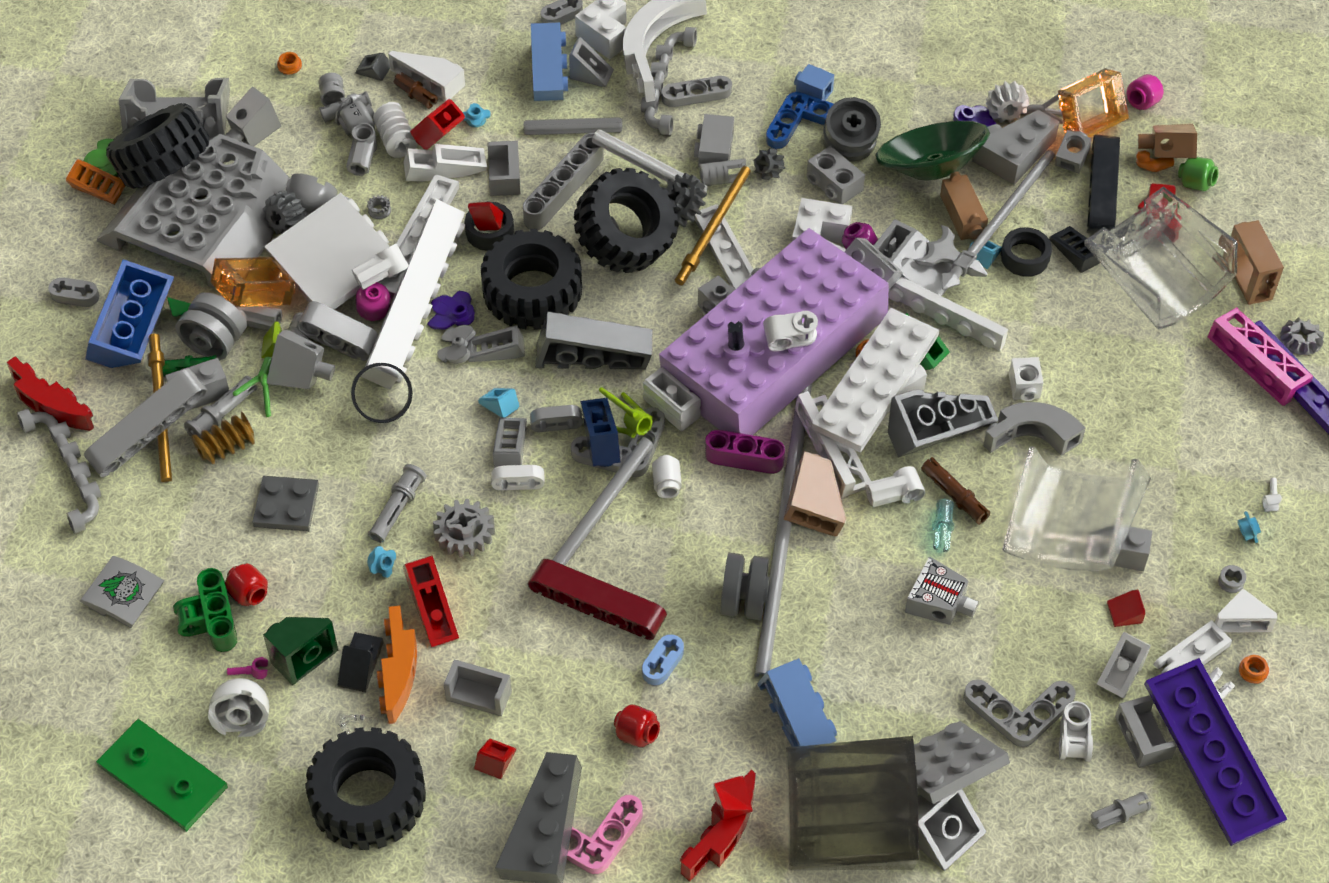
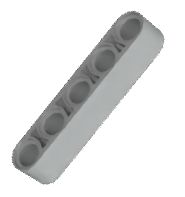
(562, 182)
(145, 422)

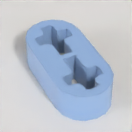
(658, 656)

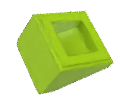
(269, 340)

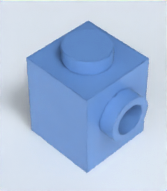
(814, 82)

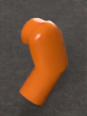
(1154, 165)

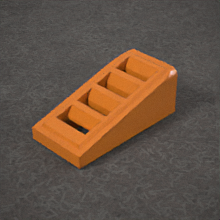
(81, 174)

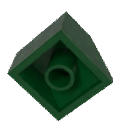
(300, 645)

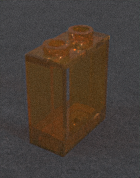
(1113, 101)
(252, 281)

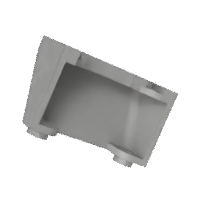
(140, 100)

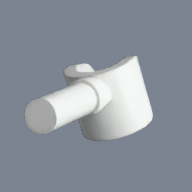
(1272, 501)

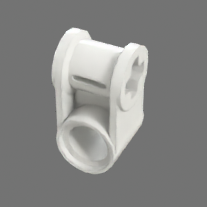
(789, 331)
(1075, 737)

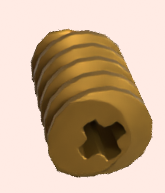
(224, 438)

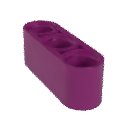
(732, 446)

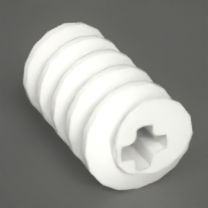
(394, 129)

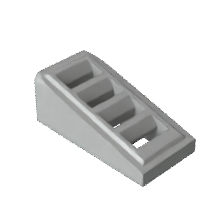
(503, 352)
(508, 456)

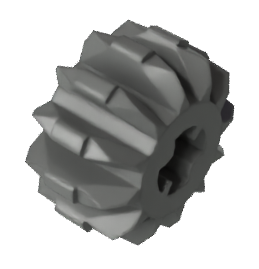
(283, 211)

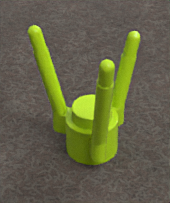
(635, 419)

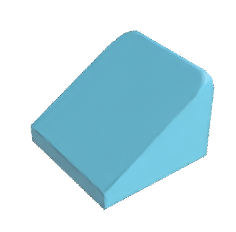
(988, 253)
(500, 401)

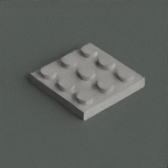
(954, 761)

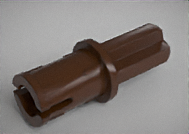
(415, 90)

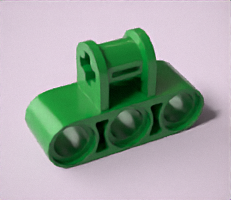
(201, 612)

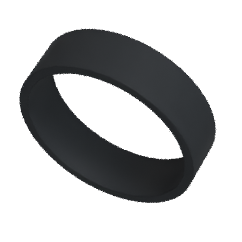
(402, 412)

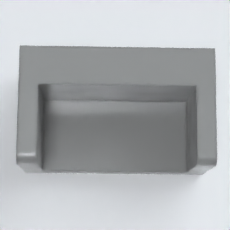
(504, 168)
(477, 687)
(1143, 732)

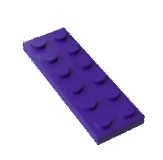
(1215, 752)

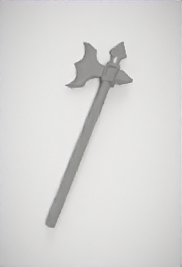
(966, 262)

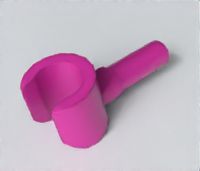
(258, 674)

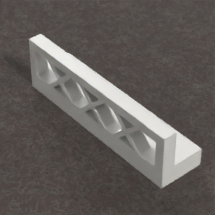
(829, 448)

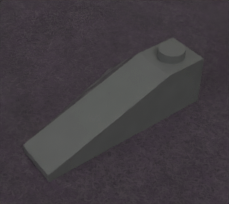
(928, 419)

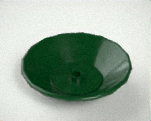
(933, 149)

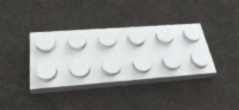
(875, 378)

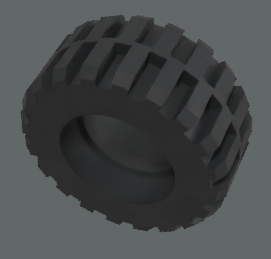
(157, 146)
(646, 200)
(531, 253)
(371, 822)

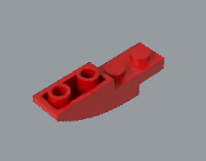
(49, 398)
(717, 840)

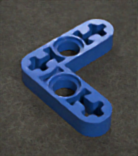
(802, 110)

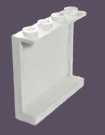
(325, 250)

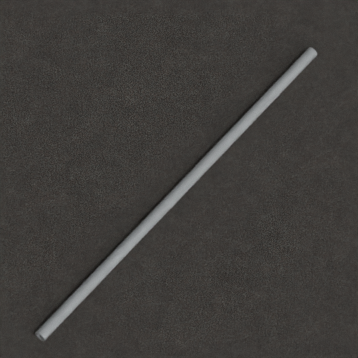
(780, 550)

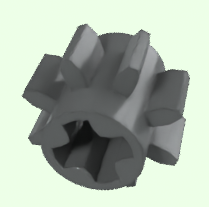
(769, 164)

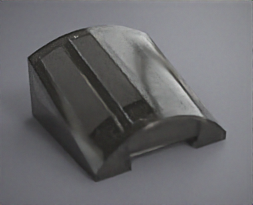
(853, 805)

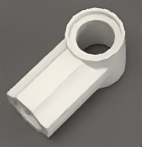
(386, 263)
(903, 486)

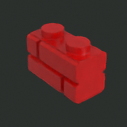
(437, 124)

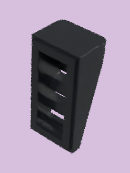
(1076, 257)

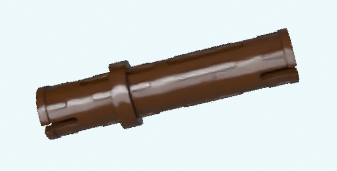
(962, 497)

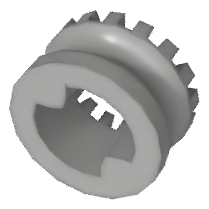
(379, 200)
(1232, 586)

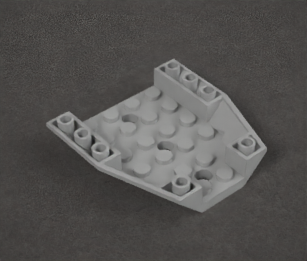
(221, 225)

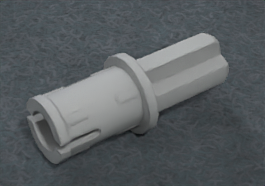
(1120, 811)

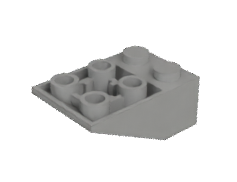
(902, 245)

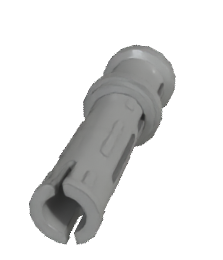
(213, 414)
(402, 493)

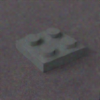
(285, 503)

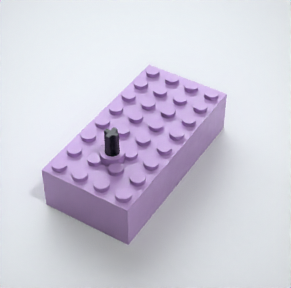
(727, 350)

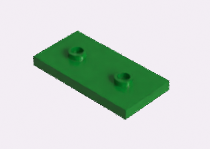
(162, 774)

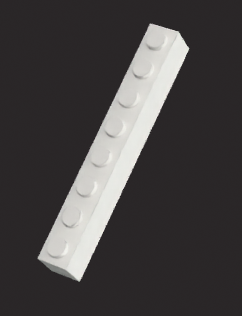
(413, 294)

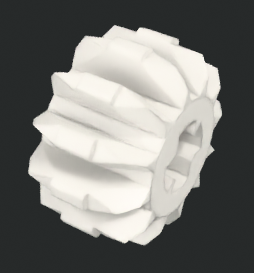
(1007, 101)

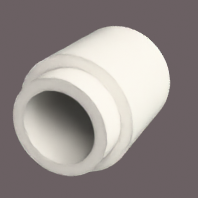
(666, 476)

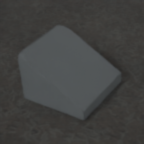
(374, 66)

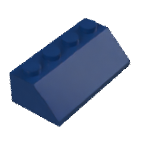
(128, 316)

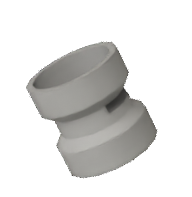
(331, 88)

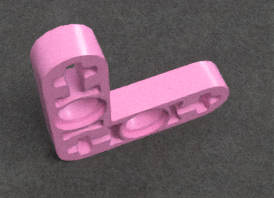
(598, 844)

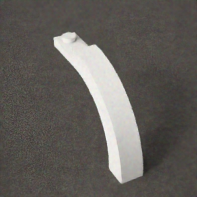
(645, 28)

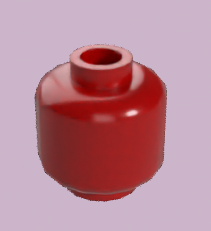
(246, 584)
(636, 725)

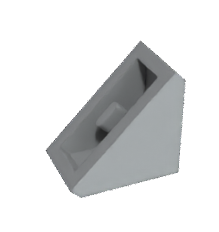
(588, 65)

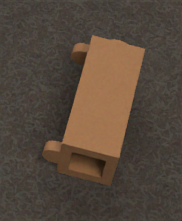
(963, 206)

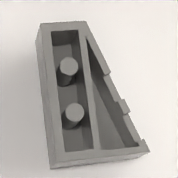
(1017, 146)

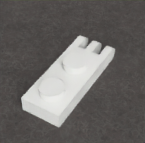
(1202, 644)

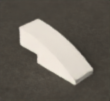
(444, 161)

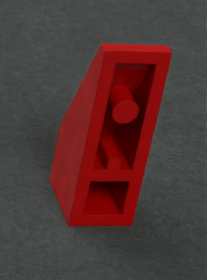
(430, 600)

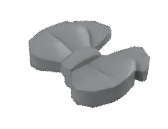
(458, 351)

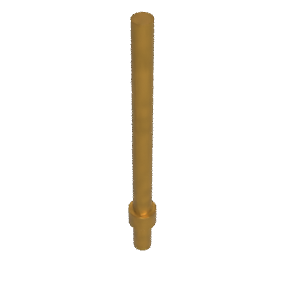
(692, 260)
(156, 362)

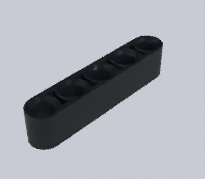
(1103, 183)

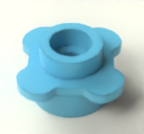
(476, 116)
(1249, 527)
(381, 561)

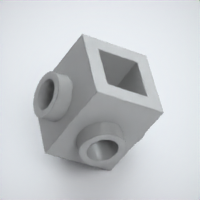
(713, 293)

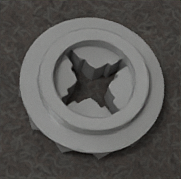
(1296, 343)

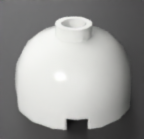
(236, 704)

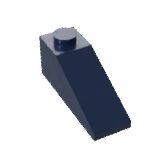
(600, 432)

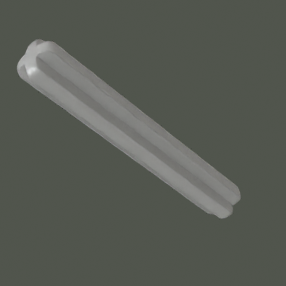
(572, 126)

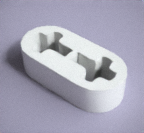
(517, 477)

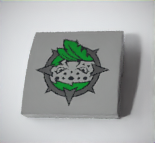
(122, 591)

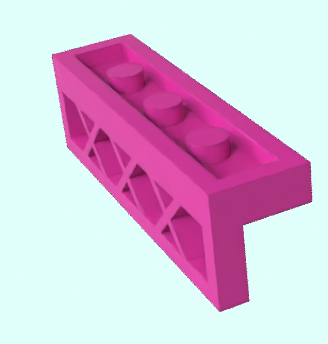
(1254, 358)

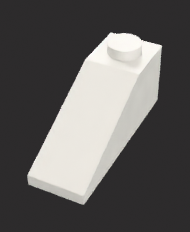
(435, 73)

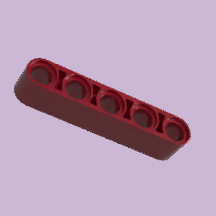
(598, 598)

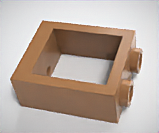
(1257, 263)

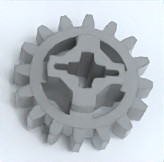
(464, 528)

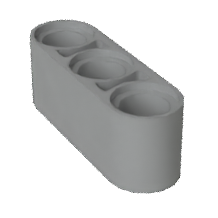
(337, 330)

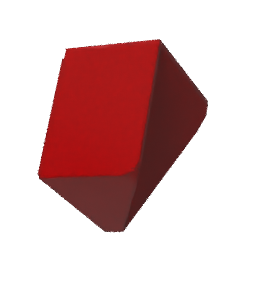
(732, 797)

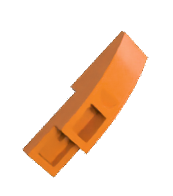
(399, 668)

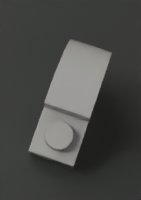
(1036, 420)

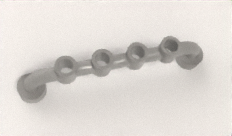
(660, 71)
(69, 453)

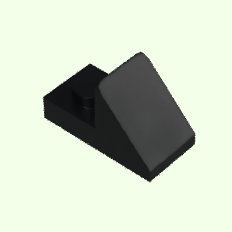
(359, 661)

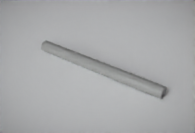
(603, 501)

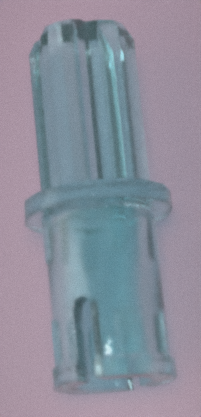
(943, 525)

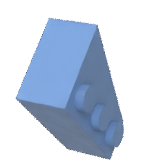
(548, 61)
(798, 705)

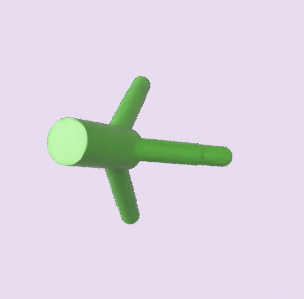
(261, 377)

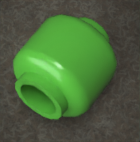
(1198, 173)

